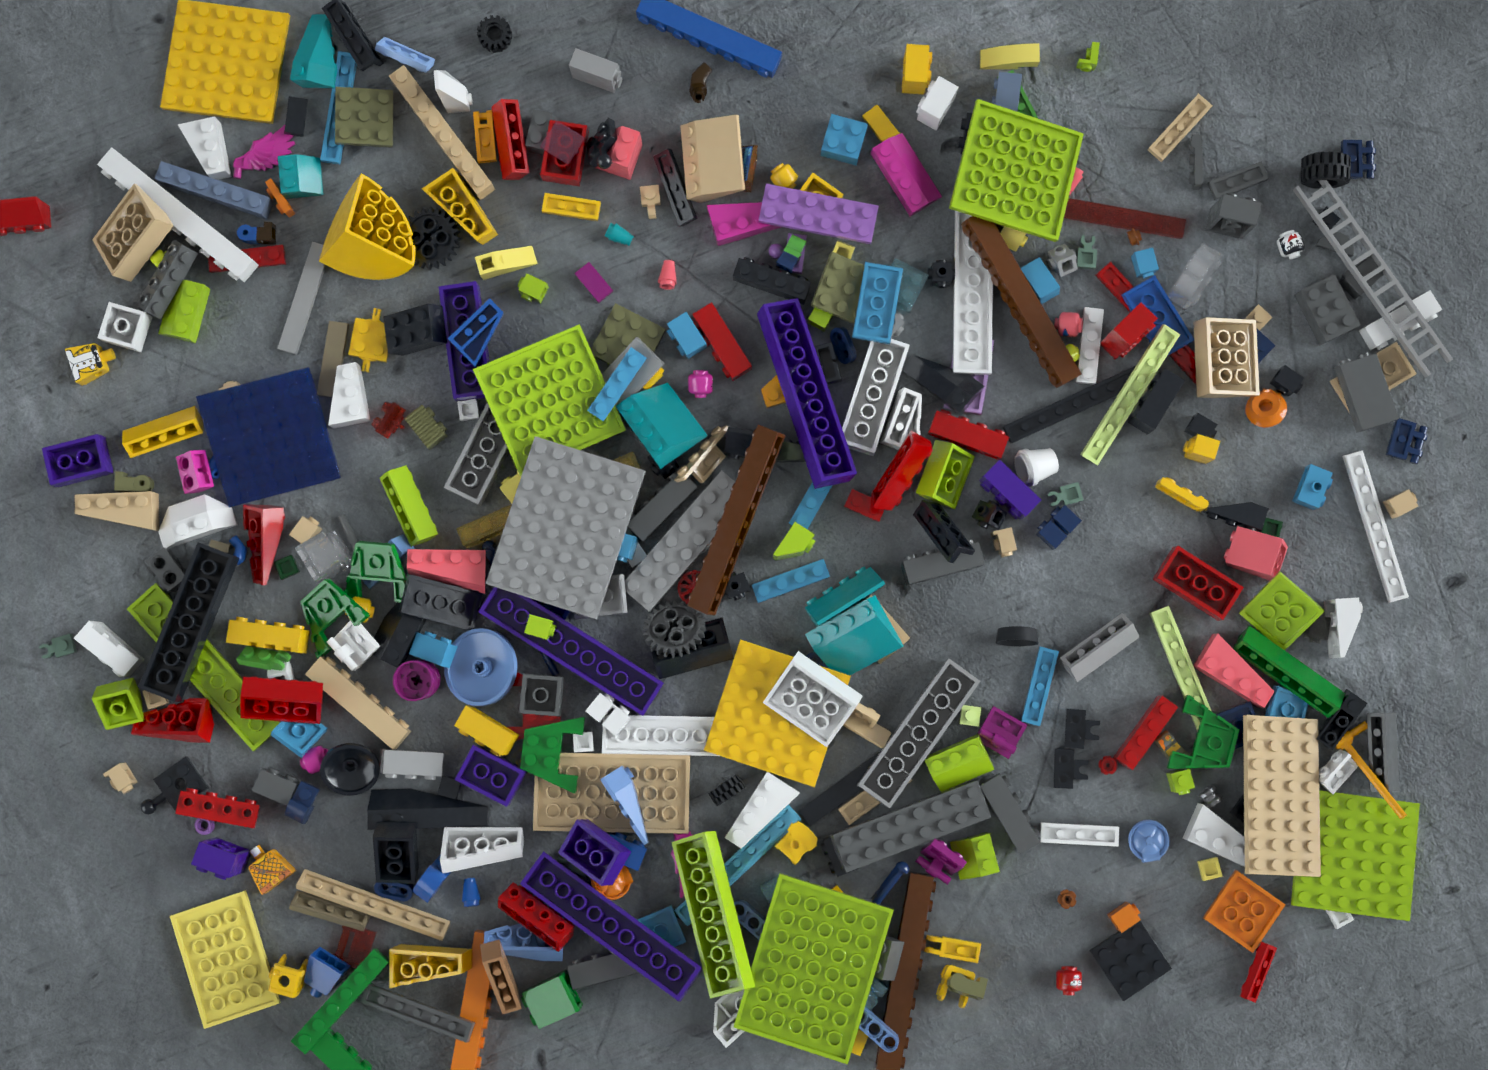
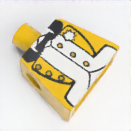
(89, 362)

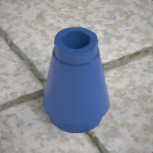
(470, 893)

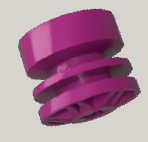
(408, 687)

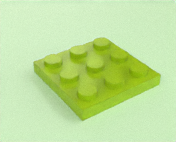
(1281, 611)

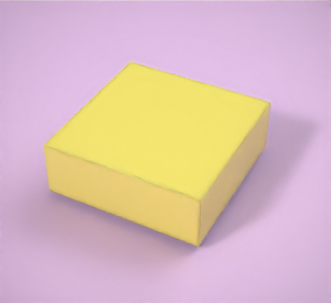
(1209, 868)

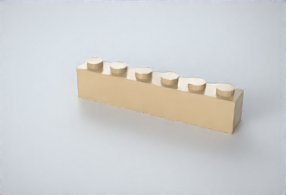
(358, 702)

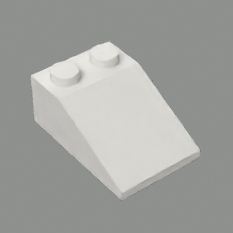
(1344, 621)

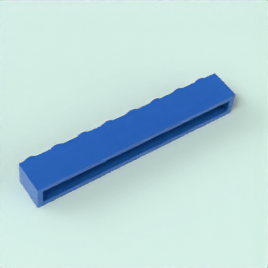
(710, 35)

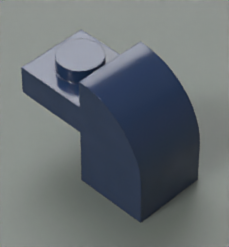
(301, 804)

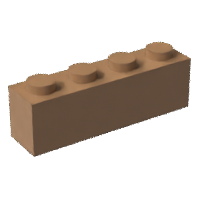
(500, 976)

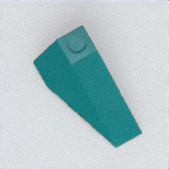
(314, 58)

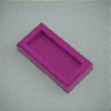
(593, 282)

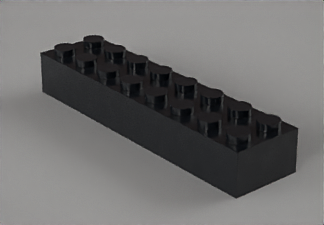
(188, 622)

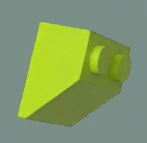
(118, 703)
(978, 854)

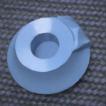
(1148, 840)

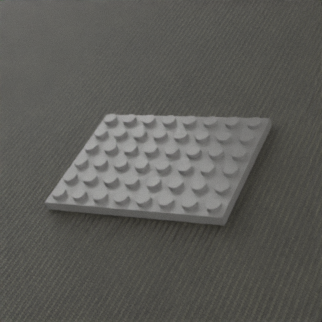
(565, 527)

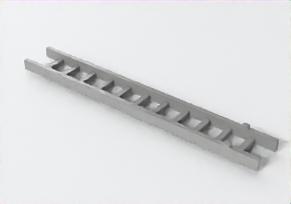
(1338, 204)

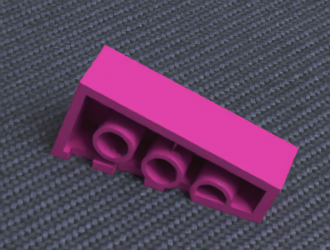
(736, 221)

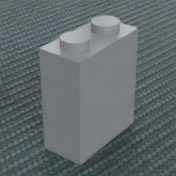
(595, 70)

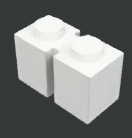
(600, 708)

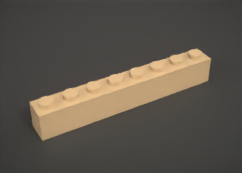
(442, 132)

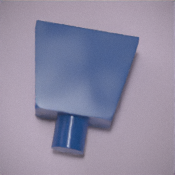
(324, 972)

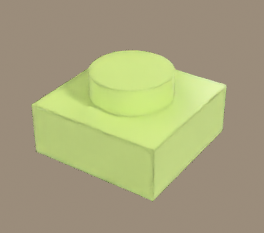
(970, 715)

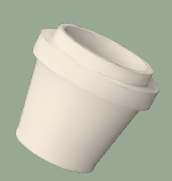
(1035, 465)

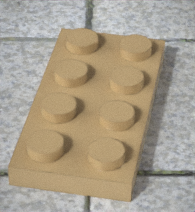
(1394, 366)

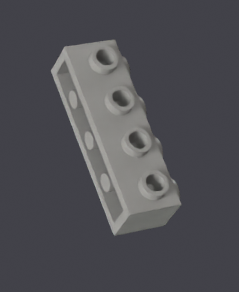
(1099, 647)

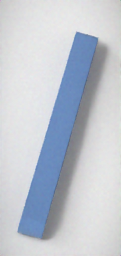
(870, 1017)

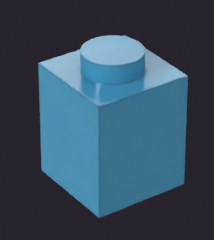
(1145, 263)

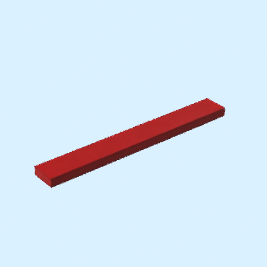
(1117, 285)

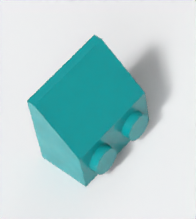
(300, 176)

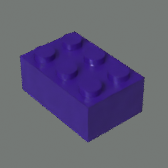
(77, 460)
(1009, 490)
(490, 775)
(594, 852)
(221, 858)

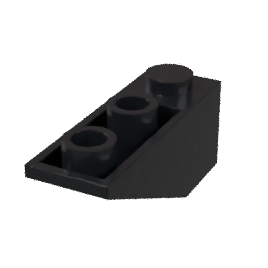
(1243, 514)
(1341, 720)

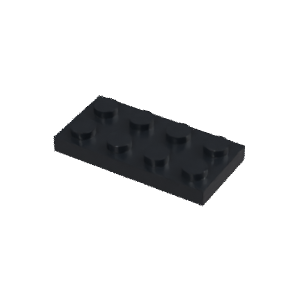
(440, 602)

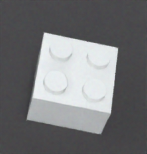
(936, 103)
(124, 327)

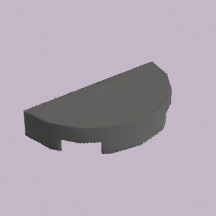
(1341, 238)

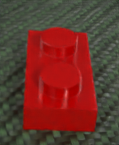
(863, 505)

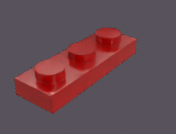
(1258, 971)

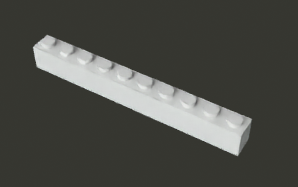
(182, 218)

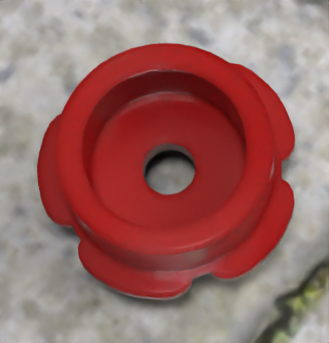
(1108, 770)

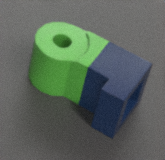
(791, 254)

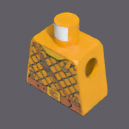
(269, 869)

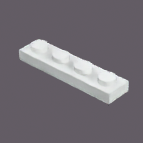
(1090, 345)
(1079, 834)

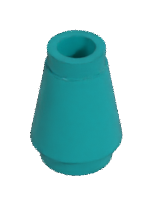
(618, 234)

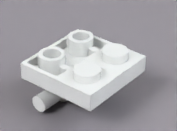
(353, 645)

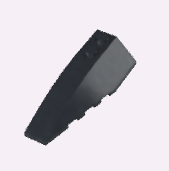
(739, 440)
(397, 635)
(423, 809)

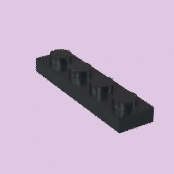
(675, 187)

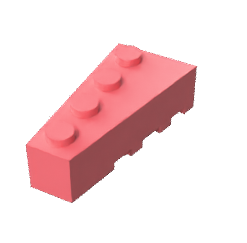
(451, 567)
(1229, 669)

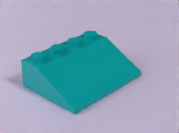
(661, 423)
(844, 596)
(855, 638)

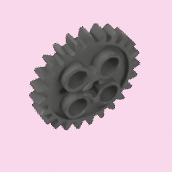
(674, 629)

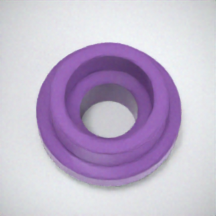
(201, 830)

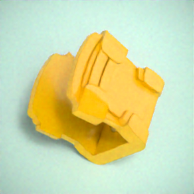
(797, 842)
(295, 976)
(942, 987)

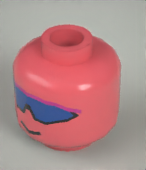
(1069, 324)

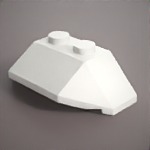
(195, 520)
(725, 1016)

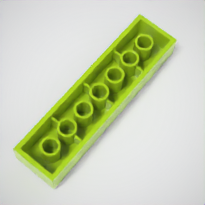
(713, 914)

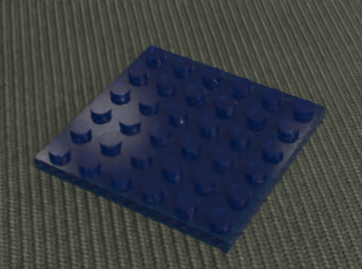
(268, 437)

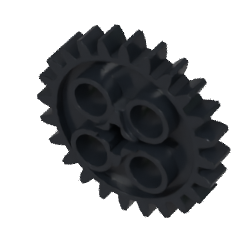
(442, 250)

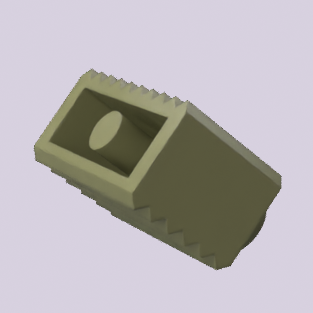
(426, 427)

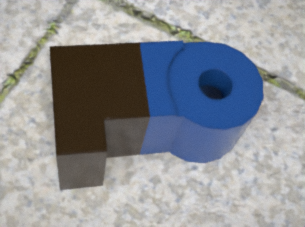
(258, 235)

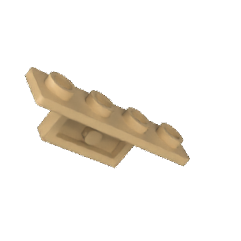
(705, 460)
(864, 723)

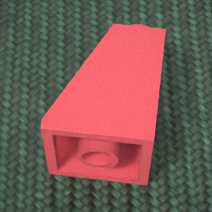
(624, 152)
(1255, 553)

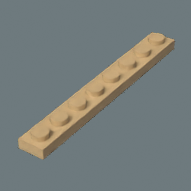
(373, 904)

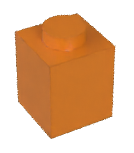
(1124, 916)

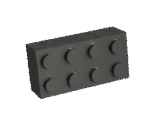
(934, 565)

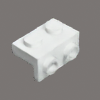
(1336, 771)

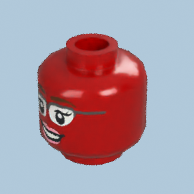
(1068, 980)

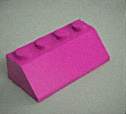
(905, 174)

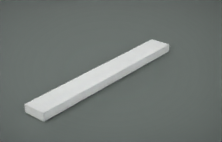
(1375, 526)

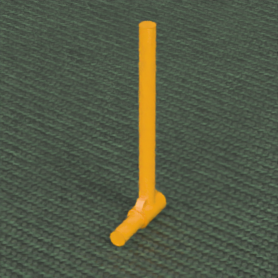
(1345, 743)

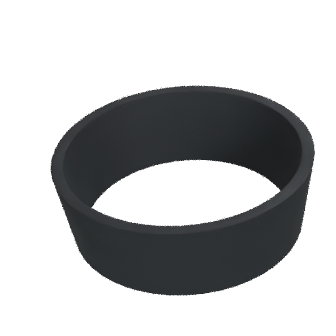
(1017, 636)

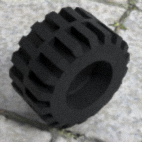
(1328, 166)

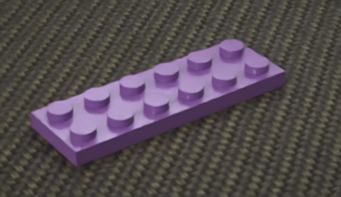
(818, 213)

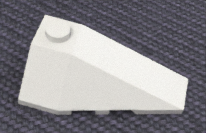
(452, 92)

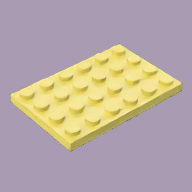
(224, 959)

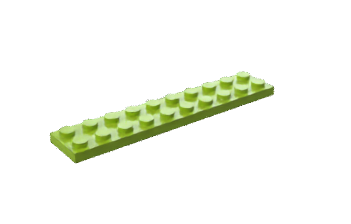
(212, 673)

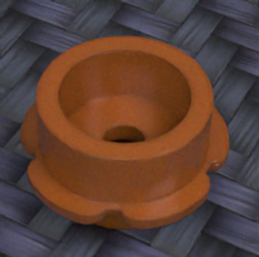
(1134, 237)
(1062, 896)

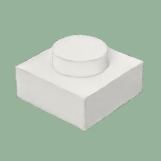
(468, 410)
(583, 742)

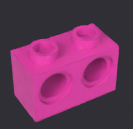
(194, 471)

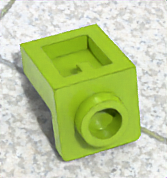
(1091, 58)

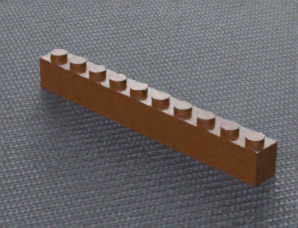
(1021, 300)
(736, 520)
(901, 991)

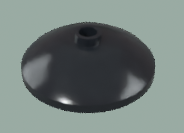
(346, 777)

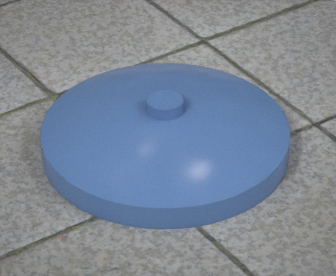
(481, 667)

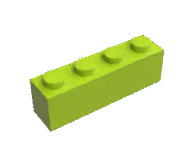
(408, 505)

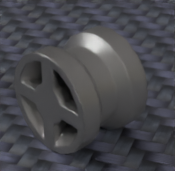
(1210, 796)

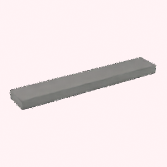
(303, 301)

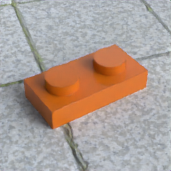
(274, 192)

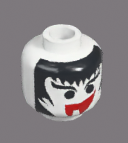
(1290, 244)

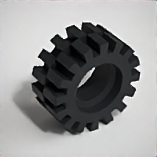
(491, 23)
(726, 790)

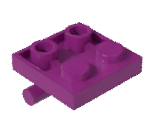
(1001, 732)
(941, 858)

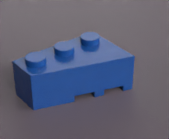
(477, 331)

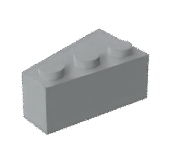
(410, 763)

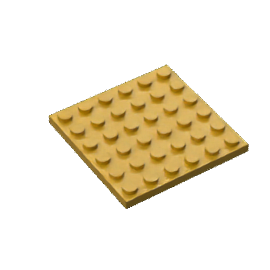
(225, 61)
(755, 733)

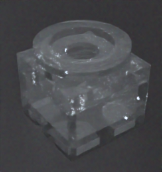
(324, 555)

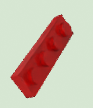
(263, 256)

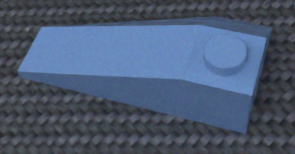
(622, 789)

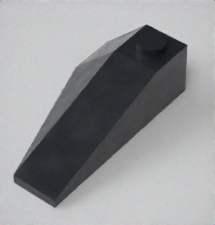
(951, 388)

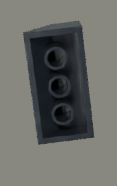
(713, 650)

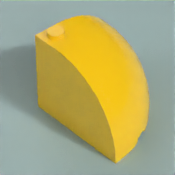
(369, 235)

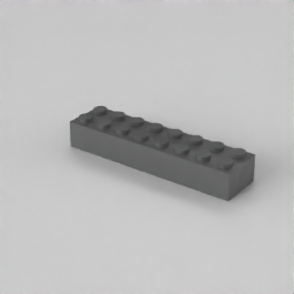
(910, 826)

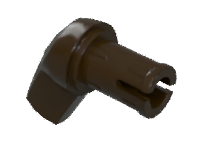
(698, 82)

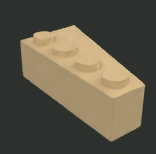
(126, 508)

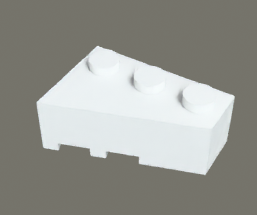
(209, 146)

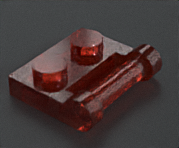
(360, 946)

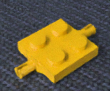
(369, 340)

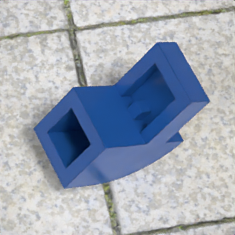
(430, 881)

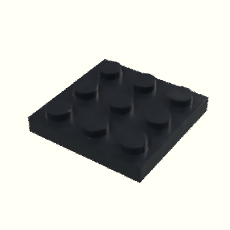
(1130, 960)

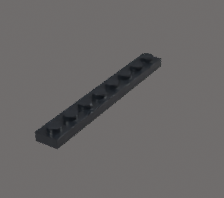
(1066, 407)

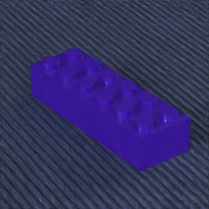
(459, 304)

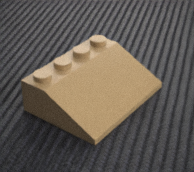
(712, 158)
(132, 234)
(1226, 358)

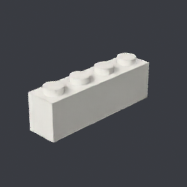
(1379, 333)

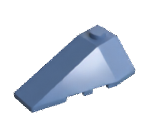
(522, 943)

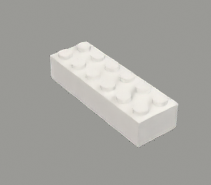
(873, 395)

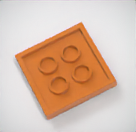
(1244, 911)

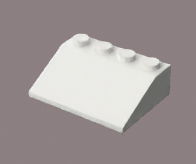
(812, 699)

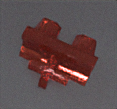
(391, 419)

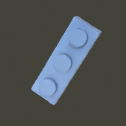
(404, 54)

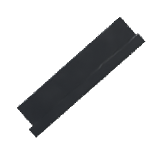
(352, 34)
(942, 530)

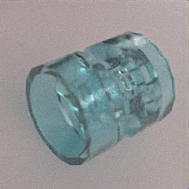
(877, 990)

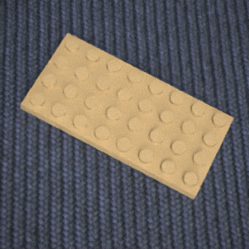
(659, 781)
(1281, 796)

